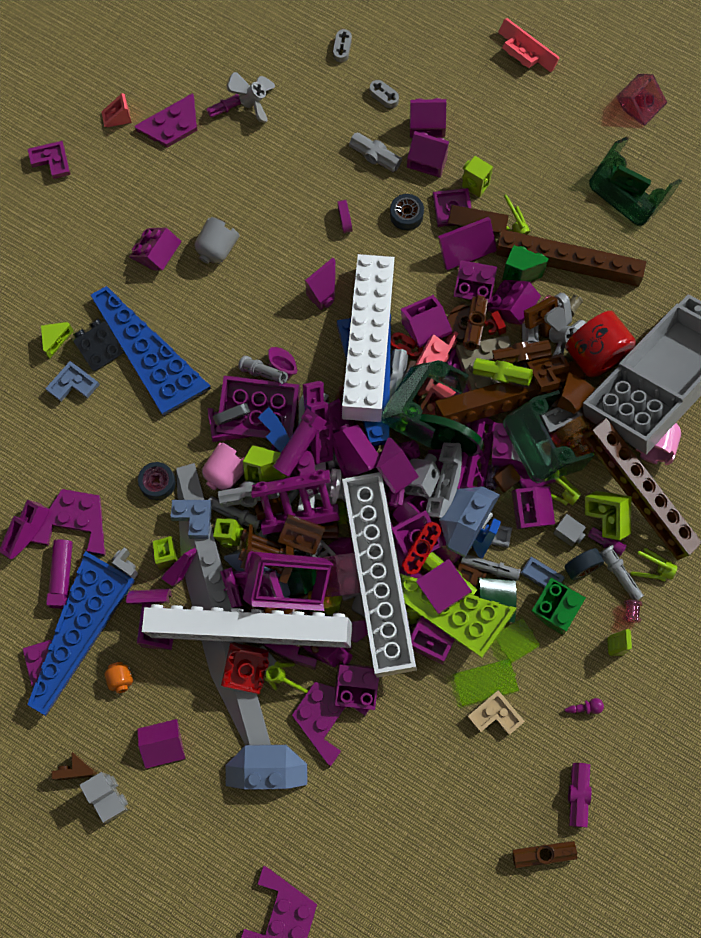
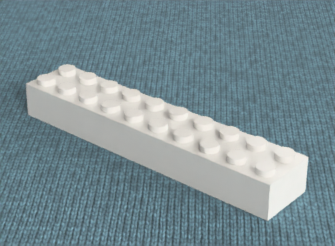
(368, 339)
(379, 575)
(247, 626)

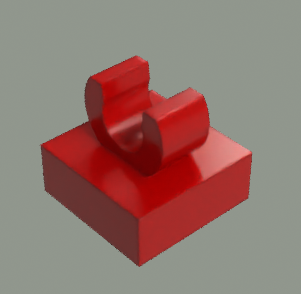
(497, 323)

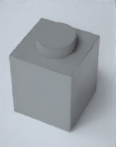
(570, 530)

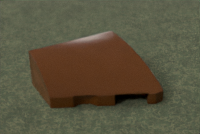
(574, 393)

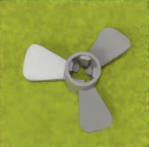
(251, 94)
(559, 330)

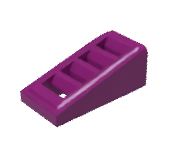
(394, 500)
(179, 568)

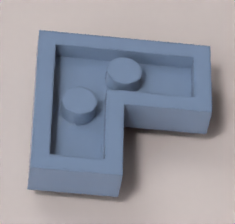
(69, 378)
(197, 513)

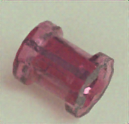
(632, 611)

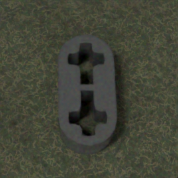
(231, 414)

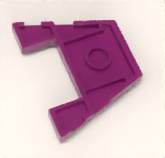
(75, 512)
(318, 715)
(291, 913)

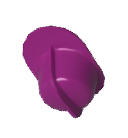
(282, 361)

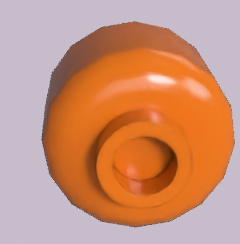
(118, 677)

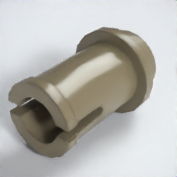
(575, 304)

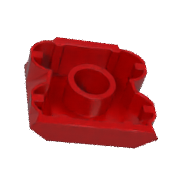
(245, 668)

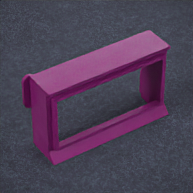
(255, 565)

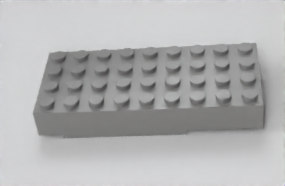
(654, 380)

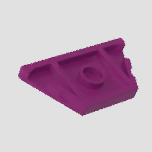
(171, 123)

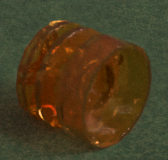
(571, 436)

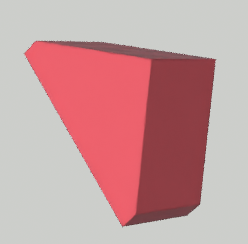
(116, 112)

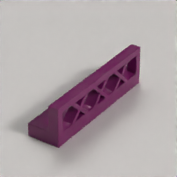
(471, 469)

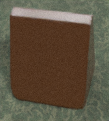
(506, 477)

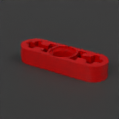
(419, 563)

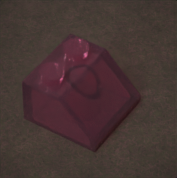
(642, 98)
(343, 575)

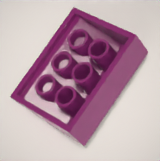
(259, 395)

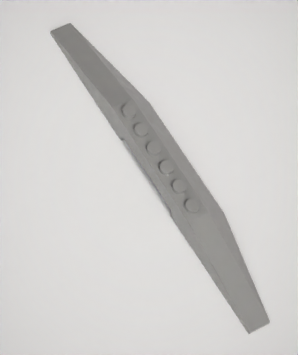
(207, 591)

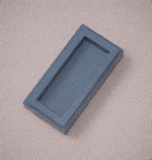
(540, 573)

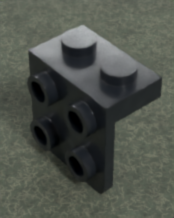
(97, 344)

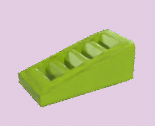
(619, 643)

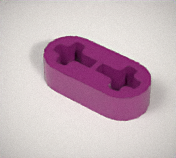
(344, 216)

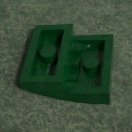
(499, 591)

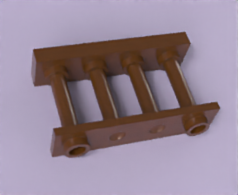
(259, 544)

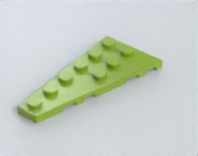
(470, 621)

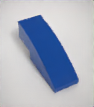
(278, 434)

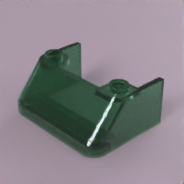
(633, 207)
(404, 414)
(535, 445)

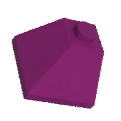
(321, 285)

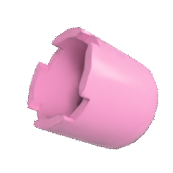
(666, 448)
(223, 468)

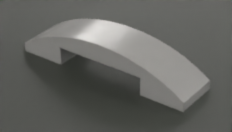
(448, 482)

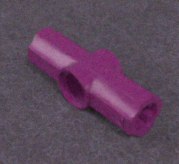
(579, 795)

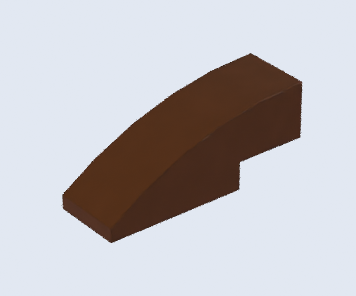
(464, 216)

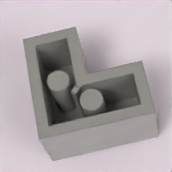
(104, 796)

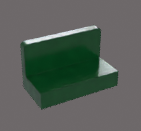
(629, 180)

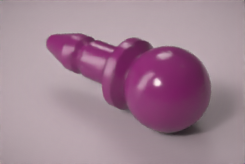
(594, 706)

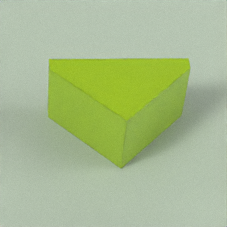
(54, 336)
(164, 552)

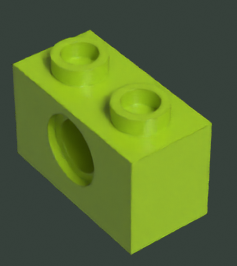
(476, 175)

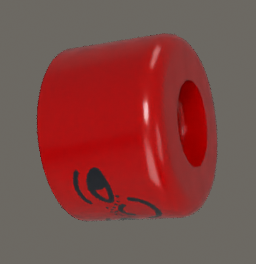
(600, 344)

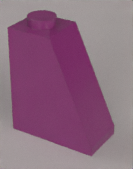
(355, 450)

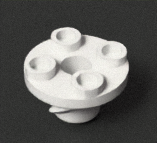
(335, 487)

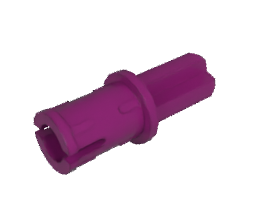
(224, 106)
(596, 535)
(231, 588)

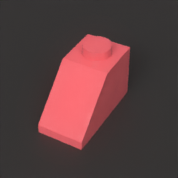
(436, 393)

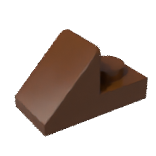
(79, 769)

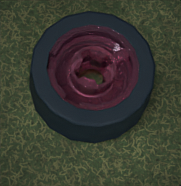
(154, 490)

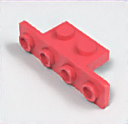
(525, 47)
(433, 351)

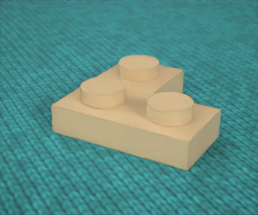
(496, 709)

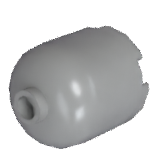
(215, 241)

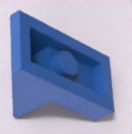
(485, 538)

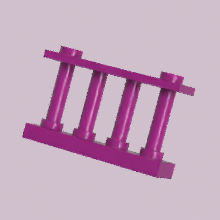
(315, 515)

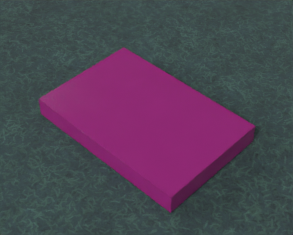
(467, 243)

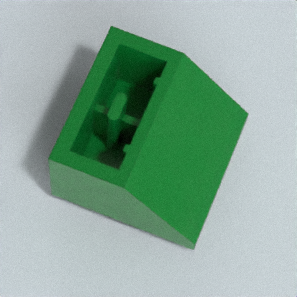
(524, 265)
(558, 606)

